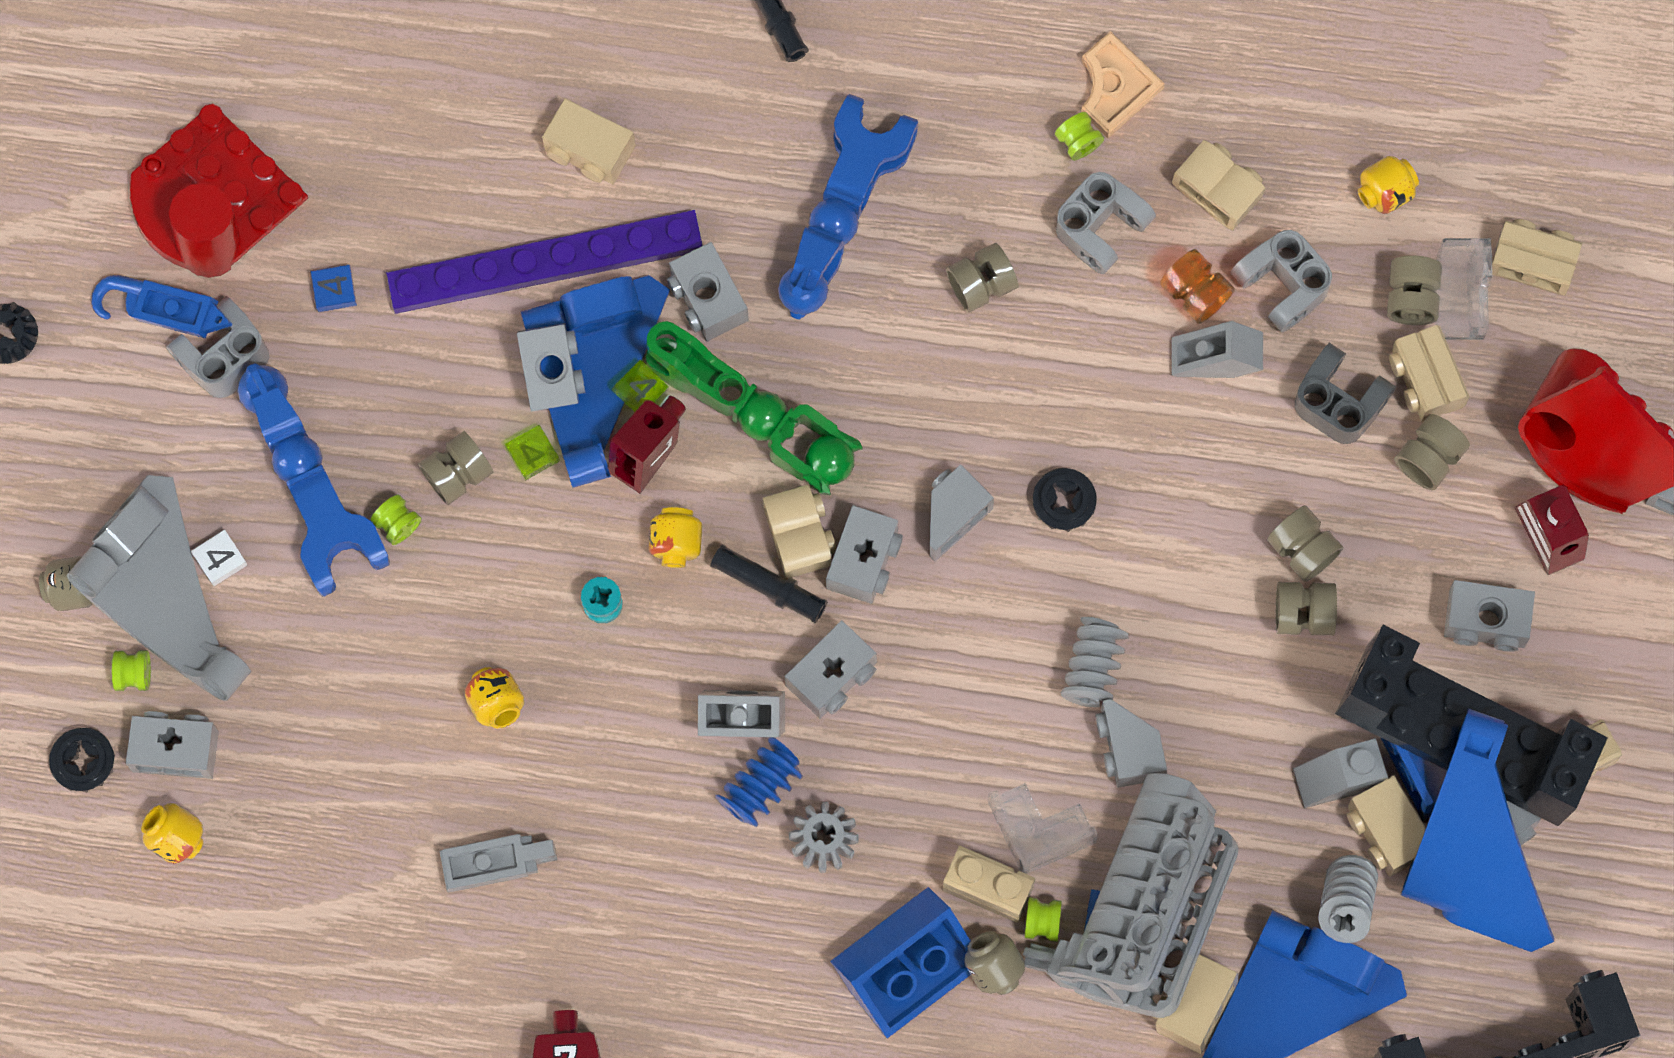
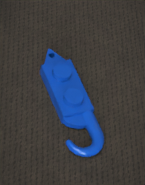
(163, 306)

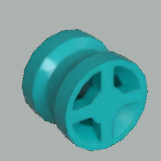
(605, 608)

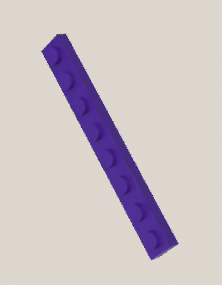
(544, 262)

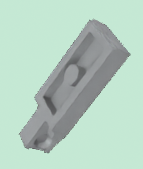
(494, 861)

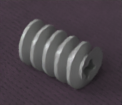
(1093, 662)
(1348, 898)

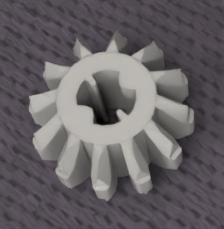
(829, 824)

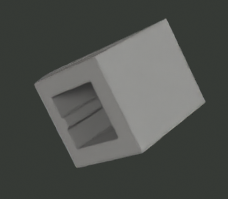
(1132, 745)

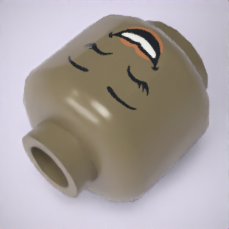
(58, 590)
(994, 963)

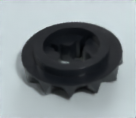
(24, 331)
(1067, 482)
(68, 748)

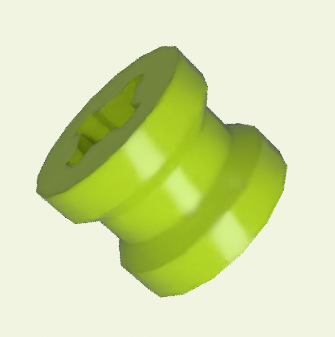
(1079, 136)
(396, 519)
(131, 670)
(1043, 919)

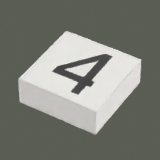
(219, 558)

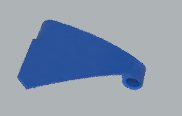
(611, 338)
(1471, 850)
(1300, 992)

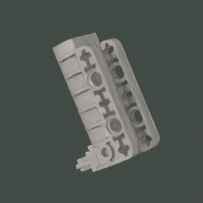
(1145, 904)

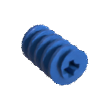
(761, 782)

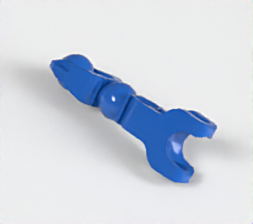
(835, 219)
(299, 464)

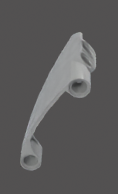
(149, 586)

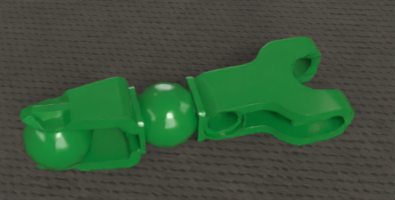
(760, 413)

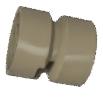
(969, 283)
(1414, 290)
(1428, 457)
(456, 468)
(1305, 543)
(1320, 608)

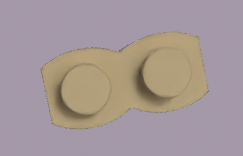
(1219, 184)
(798, 531)

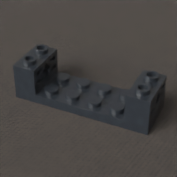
(1426, 712)
(1599, 1014)

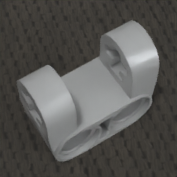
(1094, 213)
(1290, 272)
(223, 354)

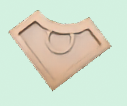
(1119, 84)

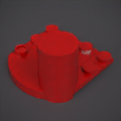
(210, 195)
(1597, 435)

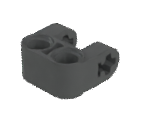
(1337, 401)

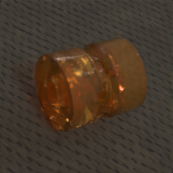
(1198, 287)

